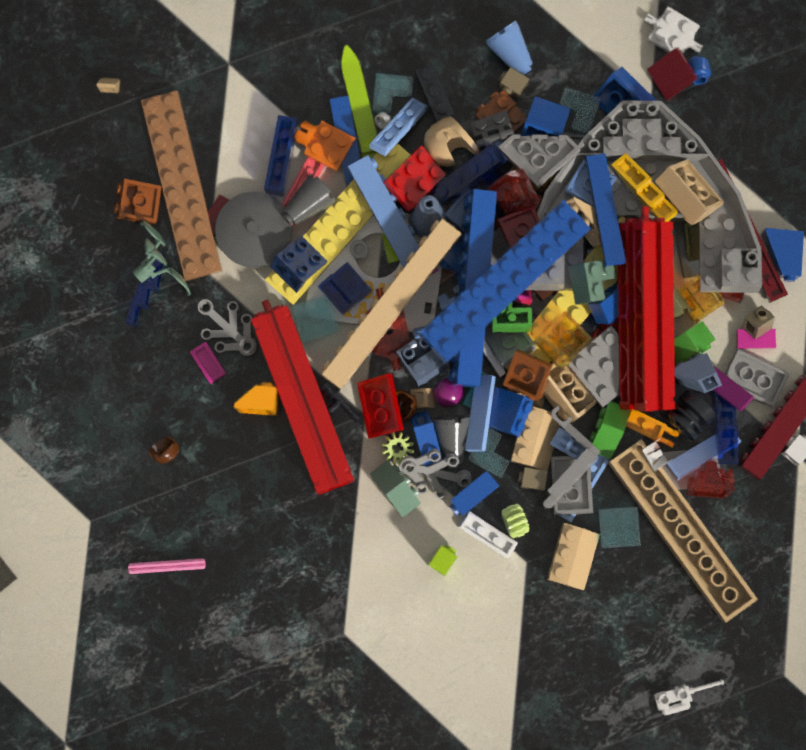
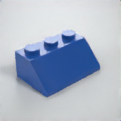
(621, 87)

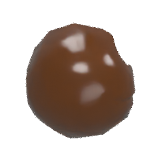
(407, 404)
(164, 450)

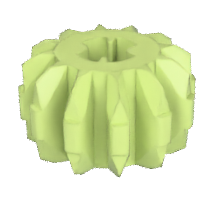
(393, 443)
(515, 520)

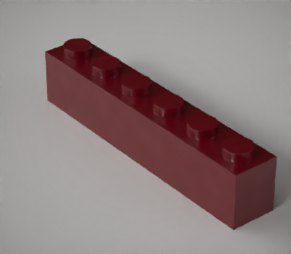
(777, 432)

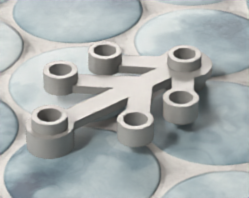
(230, 329)
(434, 471)

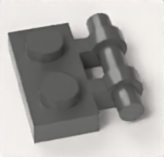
(492, 129)

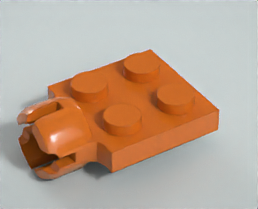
(324, 143)

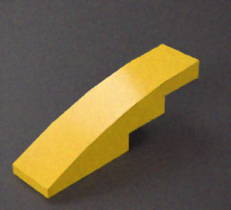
(643, 188)

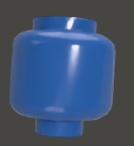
(701, 68)

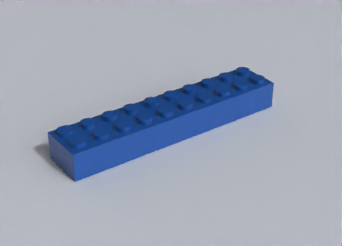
(474, 262)
(504, 281)

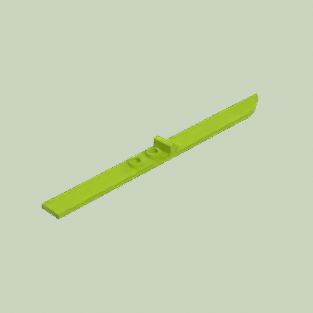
(362, 116)

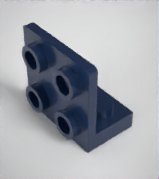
(297, 263)

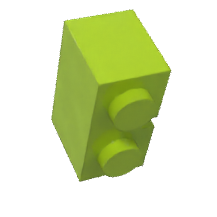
(443, 559)

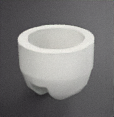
(379, 120)

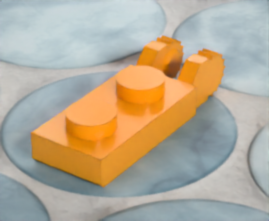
(649, 427)

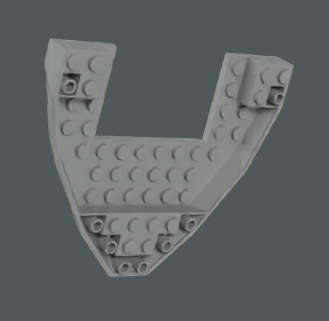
(655, 141)

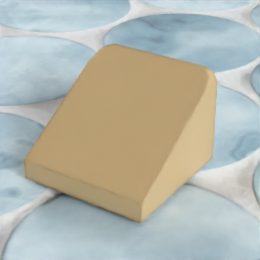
(108, 85)
(424, 397)

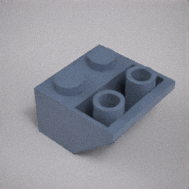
(421, 361)
(698, 374)

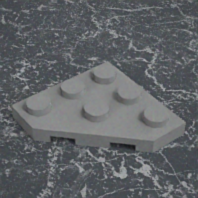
(539, 154)
(599, 366)

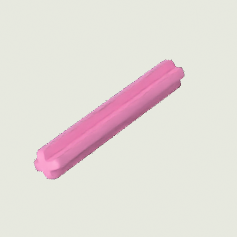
(162, 566)

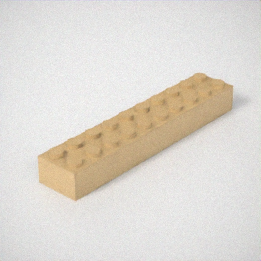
(391, 304)
(683, 532)

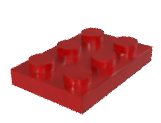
(414, 178)
(380, 406)

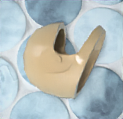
(444, 138)

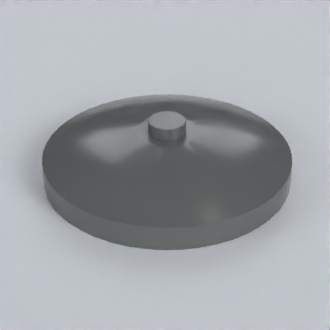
(252, 229)

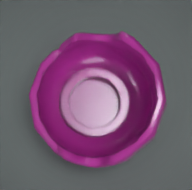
(446, 394)

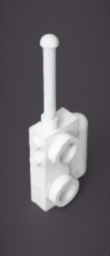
(679, 694)

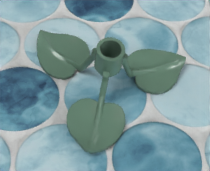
(146, 267)

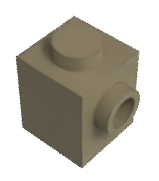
(513, 83)
(758, 322)
(532, 479)

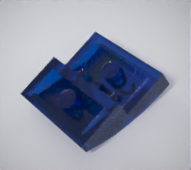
(345, 288)

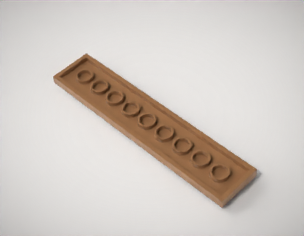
(181, 185)

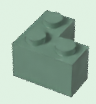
(587, 281)
(396, 487)

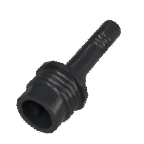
(331, 391)

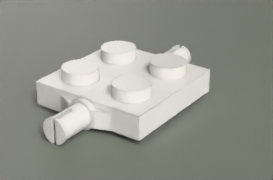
(673, 31)

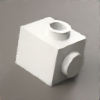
(795, 449)

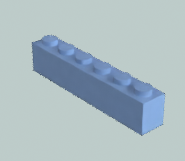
(384, 208)

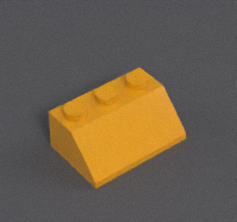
(260, 400)

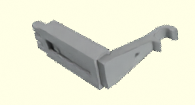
(577, 469)

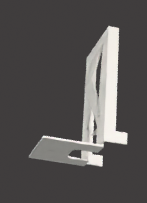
(655, 456)

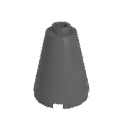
(308, 201)
(452, 435)

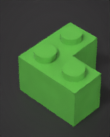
(513, 320)
(692, 343)
(609, 428)

